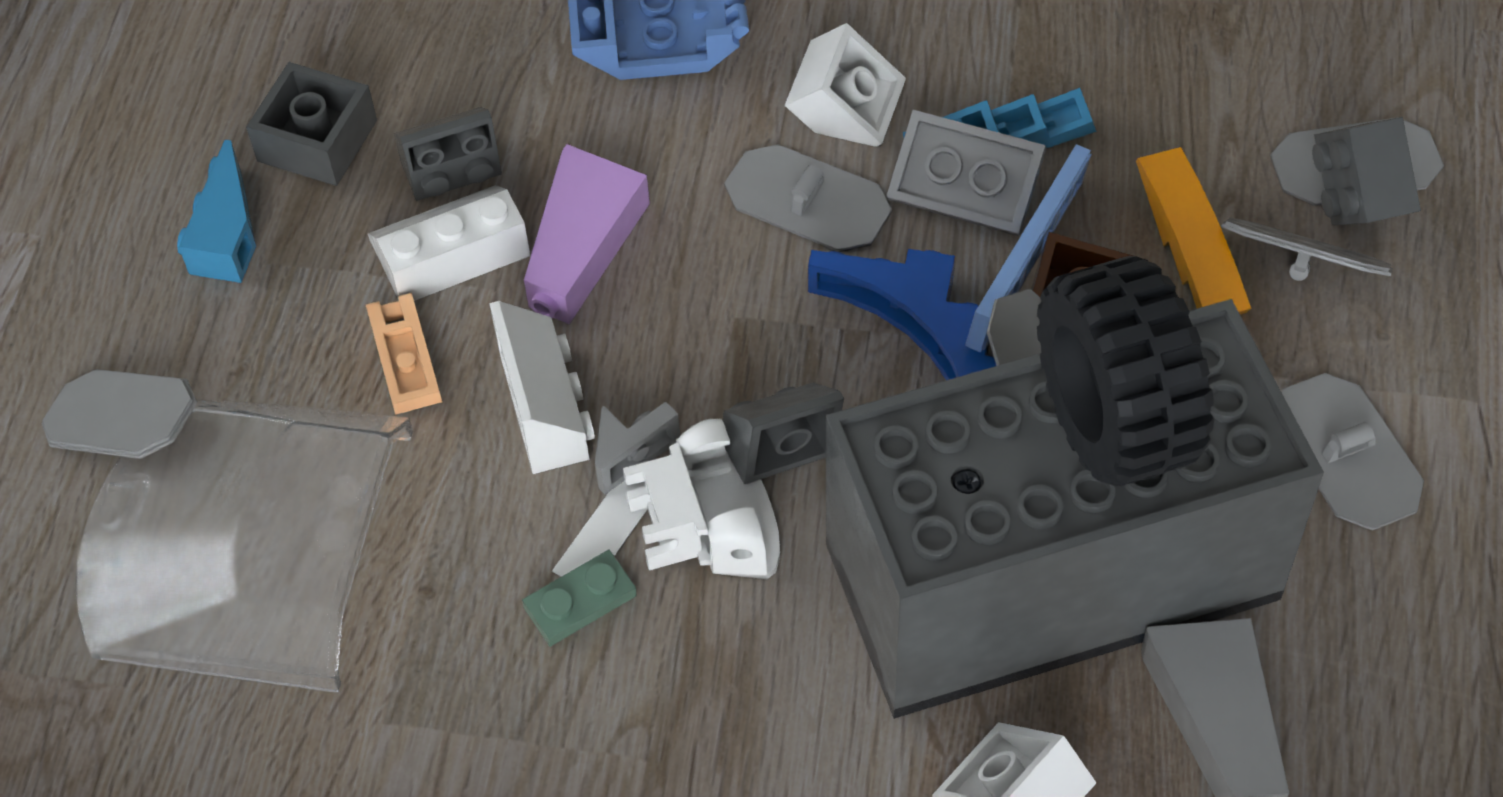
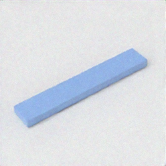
(1031, 242)

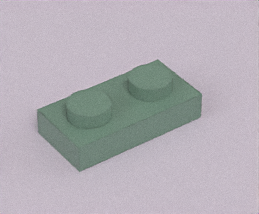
(579, 597)

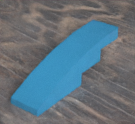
(1044, 123)

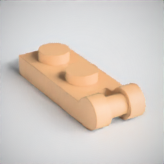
(404, 354)

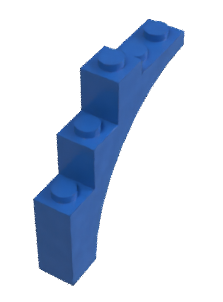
(908, 297)

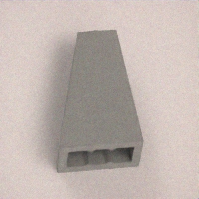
(1220, 703)

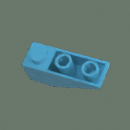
(220, 229)

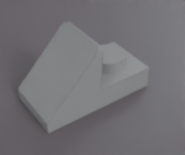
(624, 447)

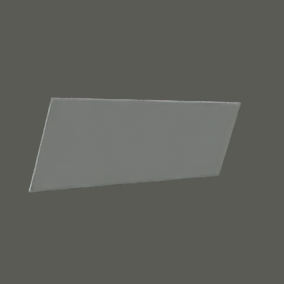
(604, 530)

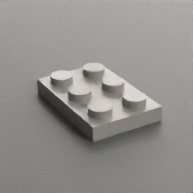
(966, 172)

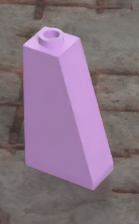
(581, 230)

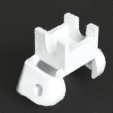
(705, 508)

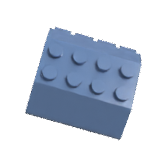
(656, 35)

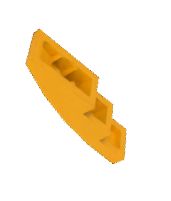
(1191, 229)

